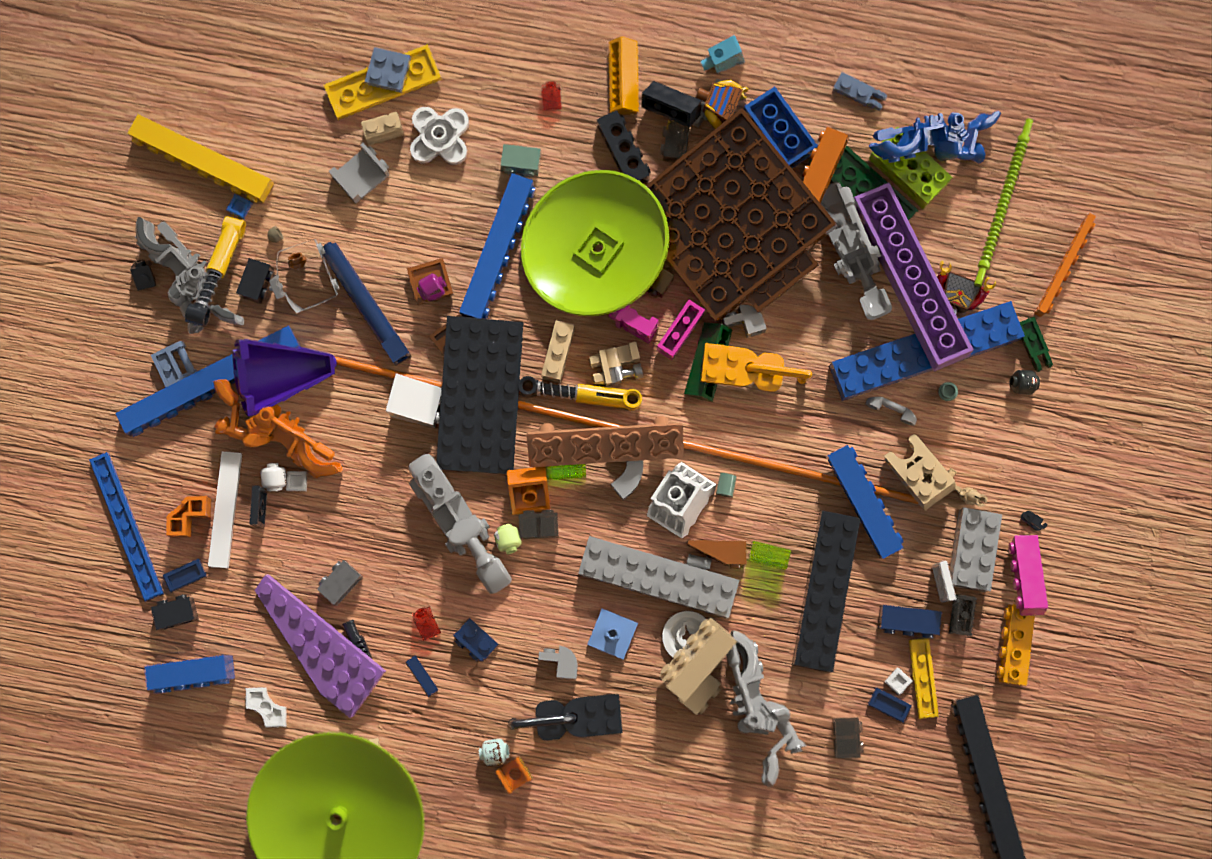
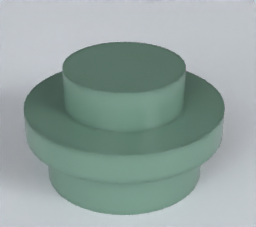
(948, 391)

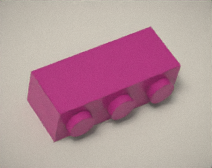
(680, 330)

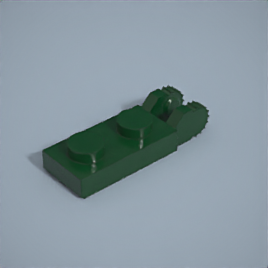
(1035, 344)

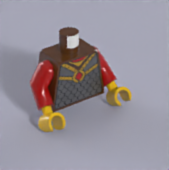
(961, 290)

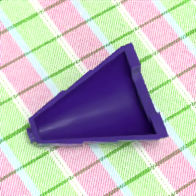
(276, 372)

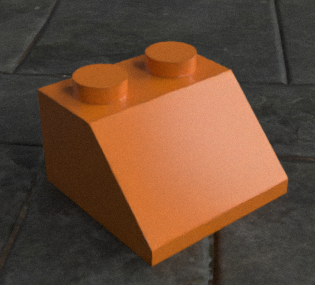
(528, 490)

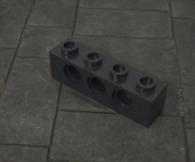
(613, 122)

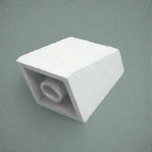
(414, 401)

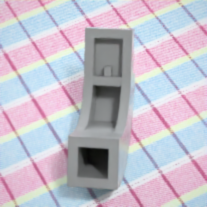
(629, 480)

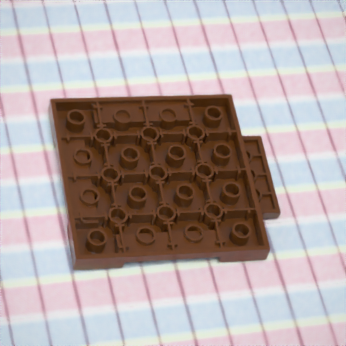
(739, 219)

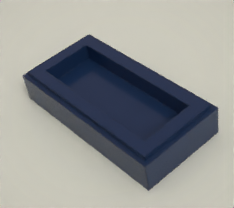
(184, 575)
(889, 705)

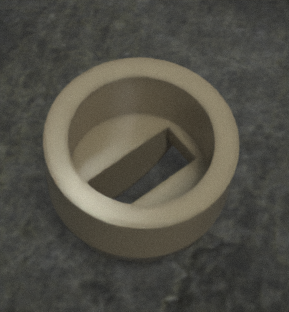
(275, 234)

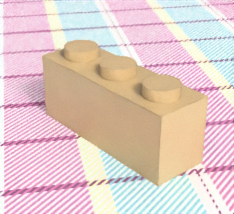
(558, 352)

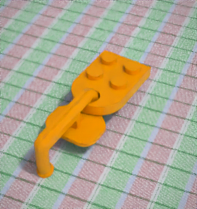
(727, 367)

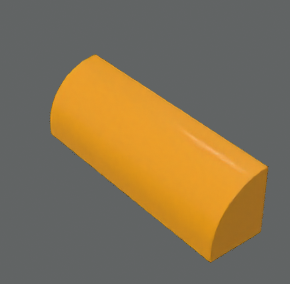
(623, 76)

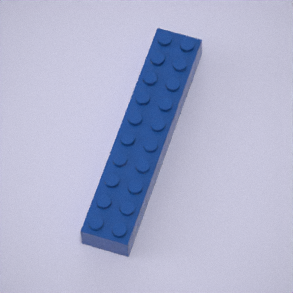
(907, 359)

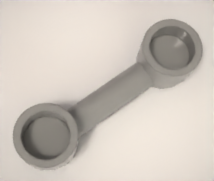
(908, 416)

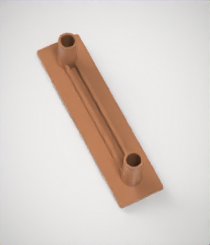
(605, 444)

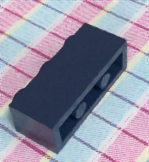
(909, 621)

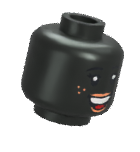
(1024, 382)

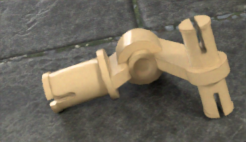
(969, 494)

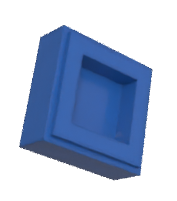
(239, 206)

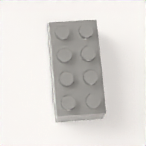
(975, 549)

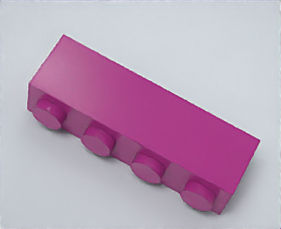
(1029, 575)

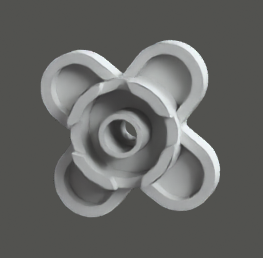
(431, 125)

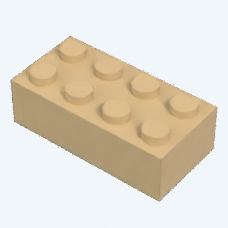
(697, 658)

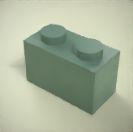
(520, 160)

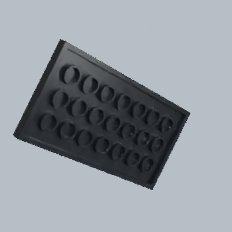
(479, 395)

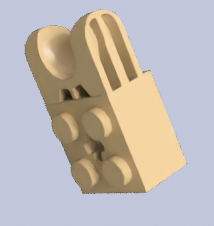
(918, 469)

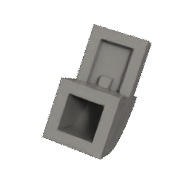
(750, 319)
(566, 661)

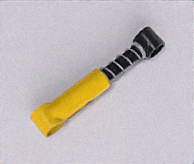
(231, 232)
(582, 393)

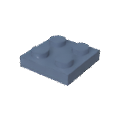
(387, 69)

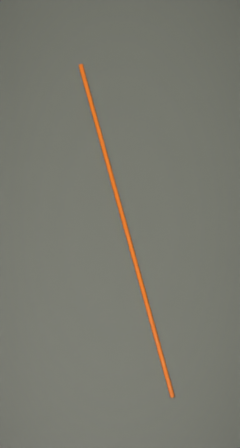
(601, 424)

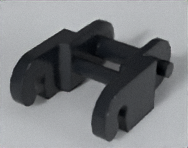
(1033, 520)

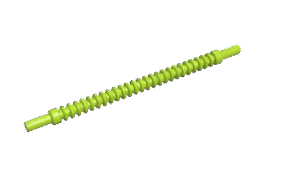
(1023, 140)

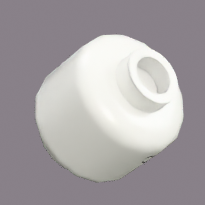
(273, 477)

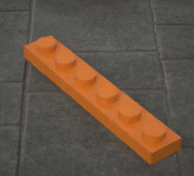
(1069, 259)

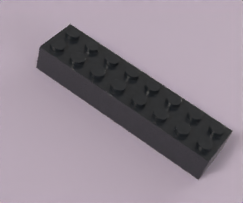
(826, 591)

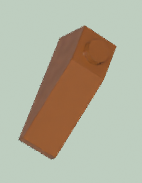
(725, 552)

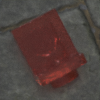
(551, 96)
(426, 623)

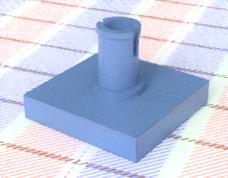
(612, 633)

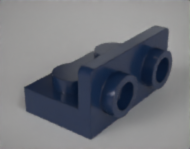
(475, 640)

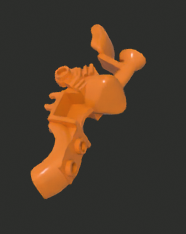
(268, 427)

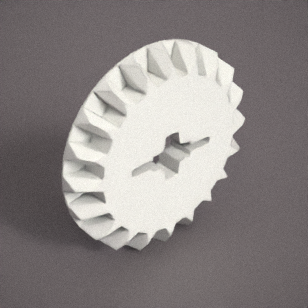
(675, 629)

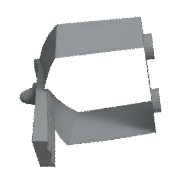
(277, 287)

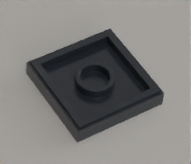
(258, 507)

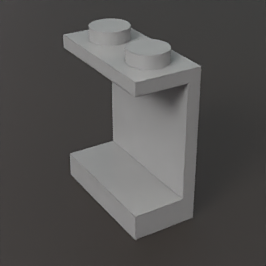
(361, 173)

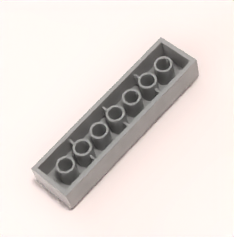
(658, 577)

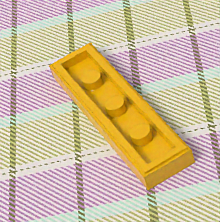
(923, 678)

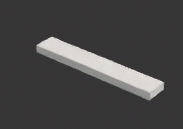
(225, 510)

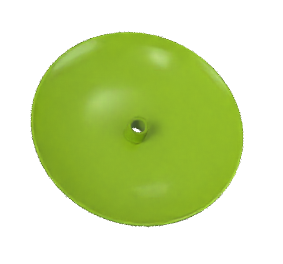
(328, 776)

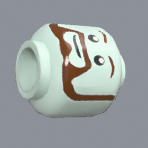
(494, 752)

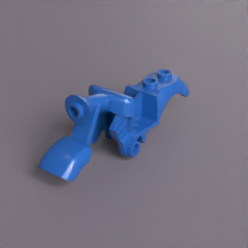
(945, 139)

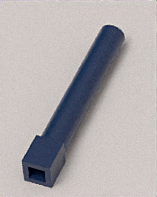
(365, 303)

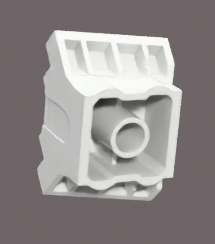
(680, 499)

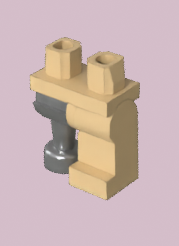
(611, 364)

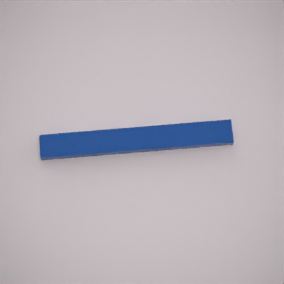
(126, 526)

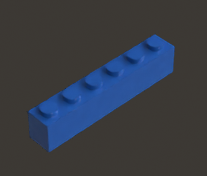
(864, 501)

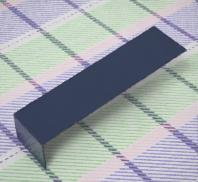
(422, 676)

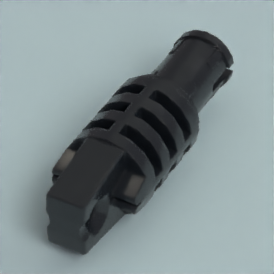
(355, 638)

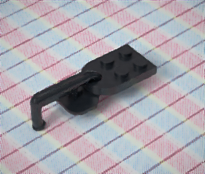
(594, 717)

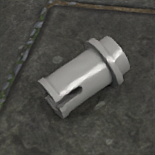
(699, 562)

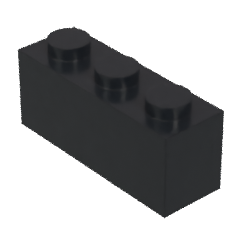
(671, 103)

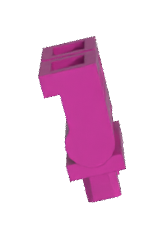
(635, 324)

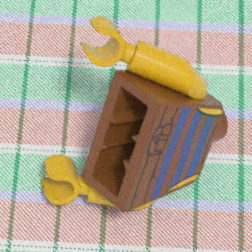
(721, 101)

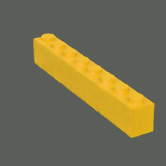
(200, 158)

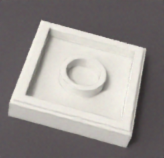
(943, 581)

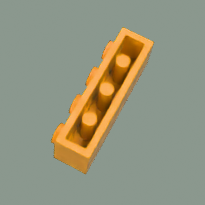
(1016, 647)

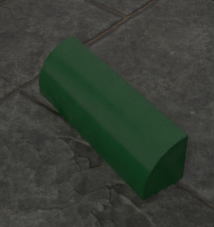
(714, 334)

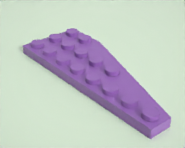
(330, 659)

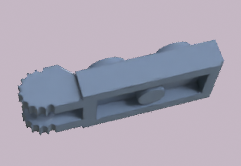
(859, 91)

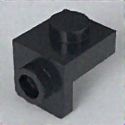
(142, 274)

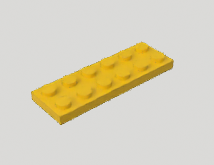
(352, 95)

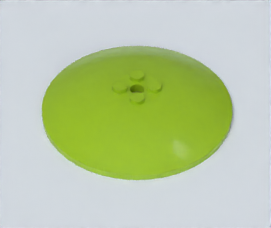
(588, 212)

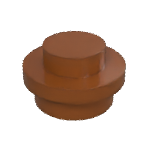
(296, 260)

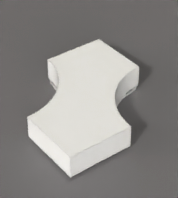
(260, 701)

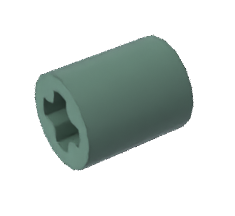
(726, 485)

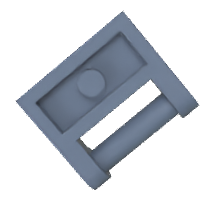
(168, 366)

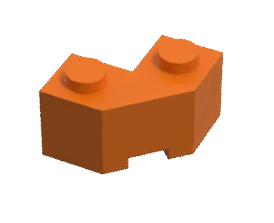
(180, 520)

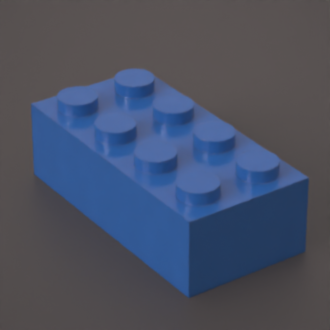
(781, 127)
(190, 672)

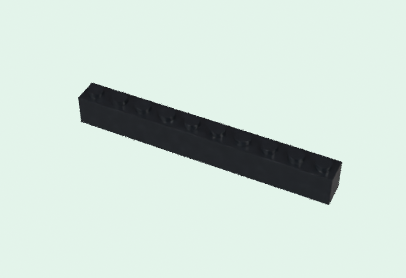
(987, 777)

